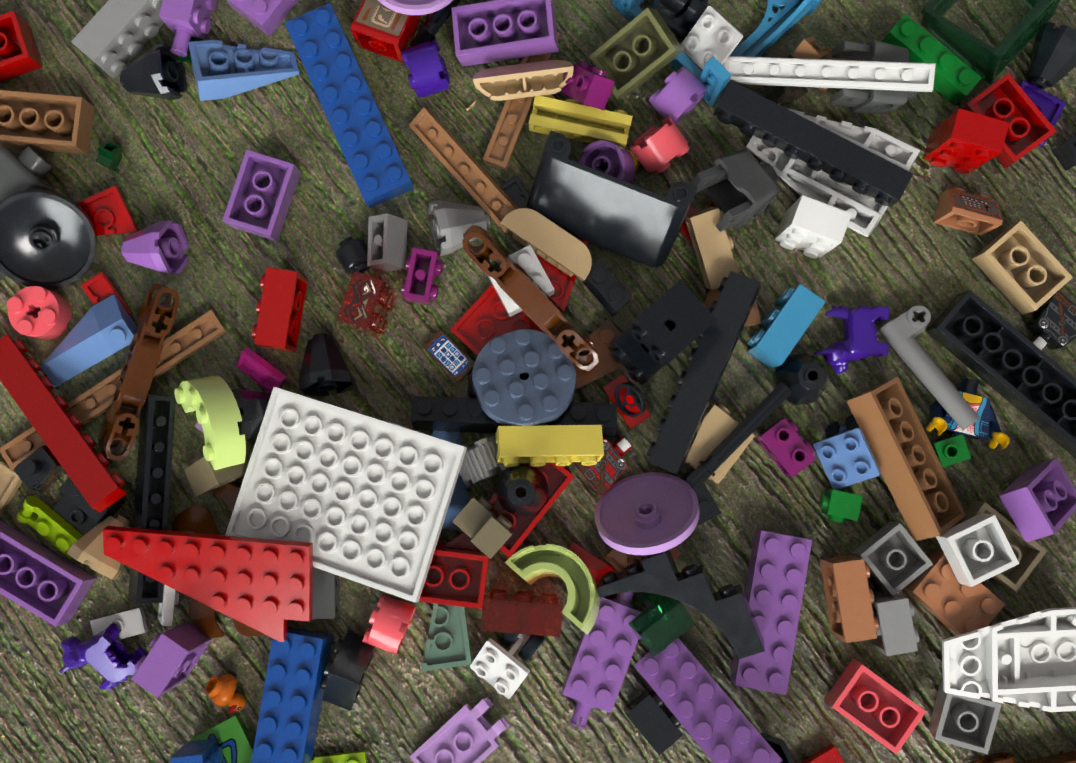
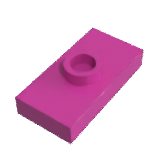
(260, 370)

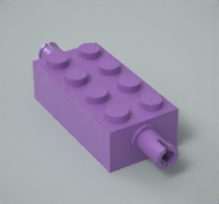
(185, 20)
(602, 658)

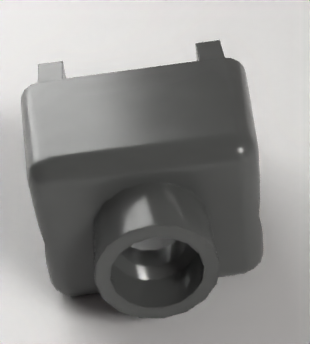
(865, 99)
(22, 171)
(738, 187)

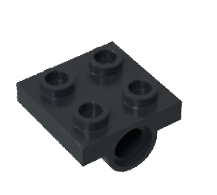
(680, 14)

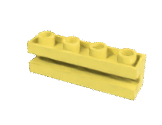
(579, 121)
(549, 445)

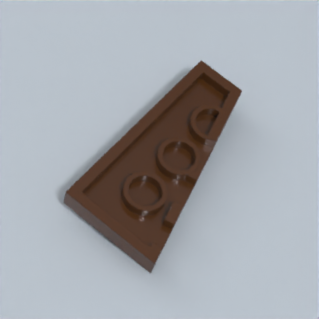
(602, 339)

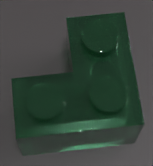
(660, 621)

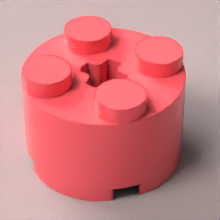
(659, 146)
(39, 312)
(389, 623)

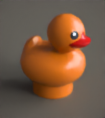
(223, 693)

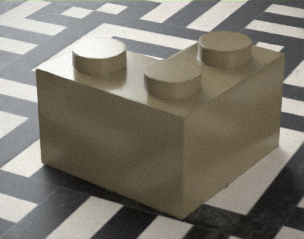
(206, 479)
(483, 526)

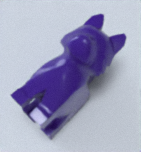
(858, 336)
(104, 654)

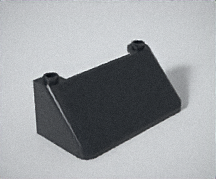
(607, 208)

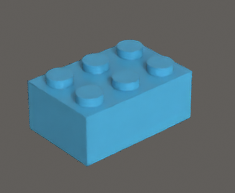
(784, 326)

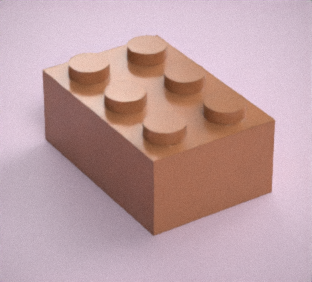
(849, 598)
(952, 603)

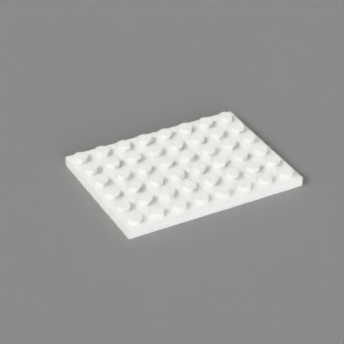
(352, 488)

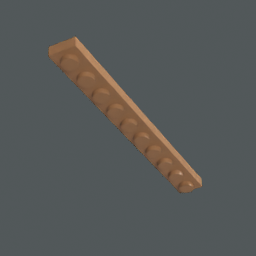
(101, 396)

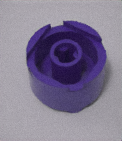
(426, 68)

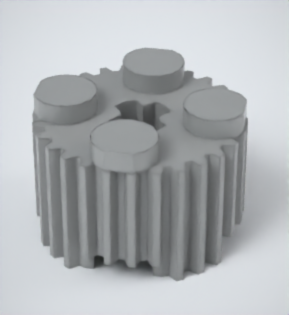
(481, 462)

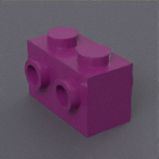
(588, 85)
(421, 278)
(784, 449)

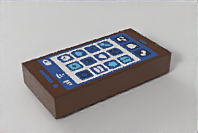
(449, 355)

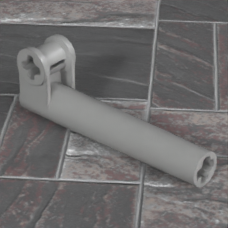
(901, 336)

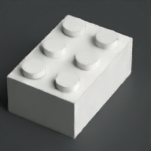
(812, 227)

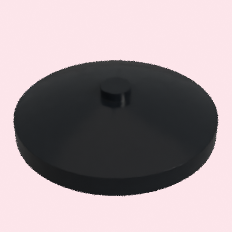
(45, 239)

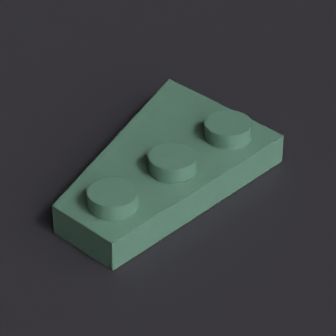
(447, 639)

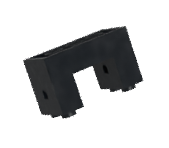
(661, 332)

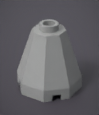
(451, 222)

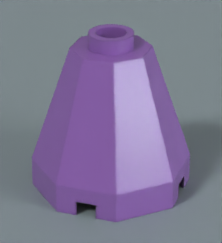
(158, 247)

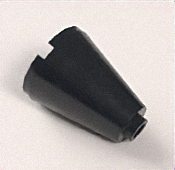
(531, 480)

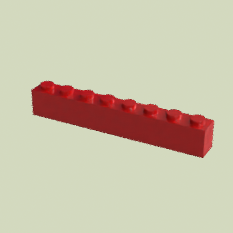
(57, 427)

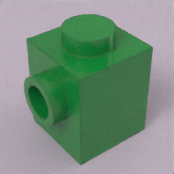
(951, 449)
(840, 505)

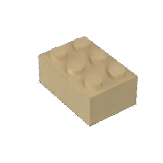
(1022, 268)

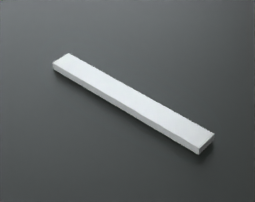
(831, 73)

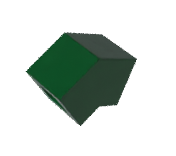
(109, 155)

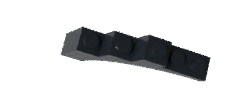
(693, 587)

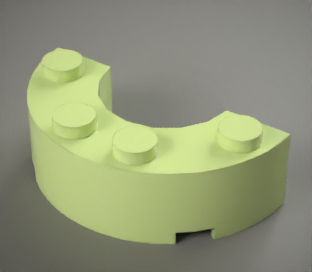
(219, 416)
(556, 561)

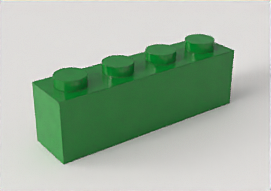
(952, 76)

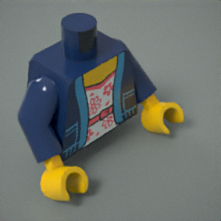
(982, 429)

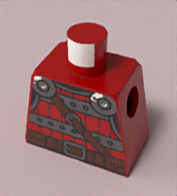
(609, 468)

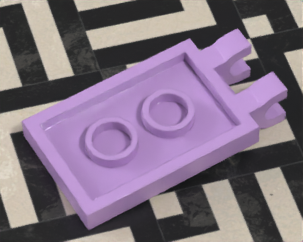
(463, 737)

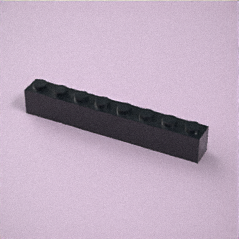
(812, 144)
(704, 373)
(467, 415)
(152, 484)

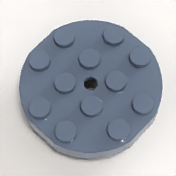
(523, 379)

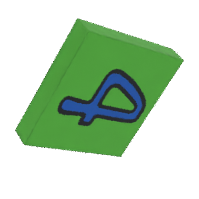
(232, 738)

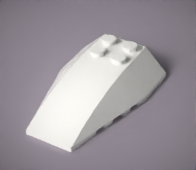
(818, 184)
(1017, 661)

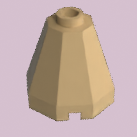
(90, 549)

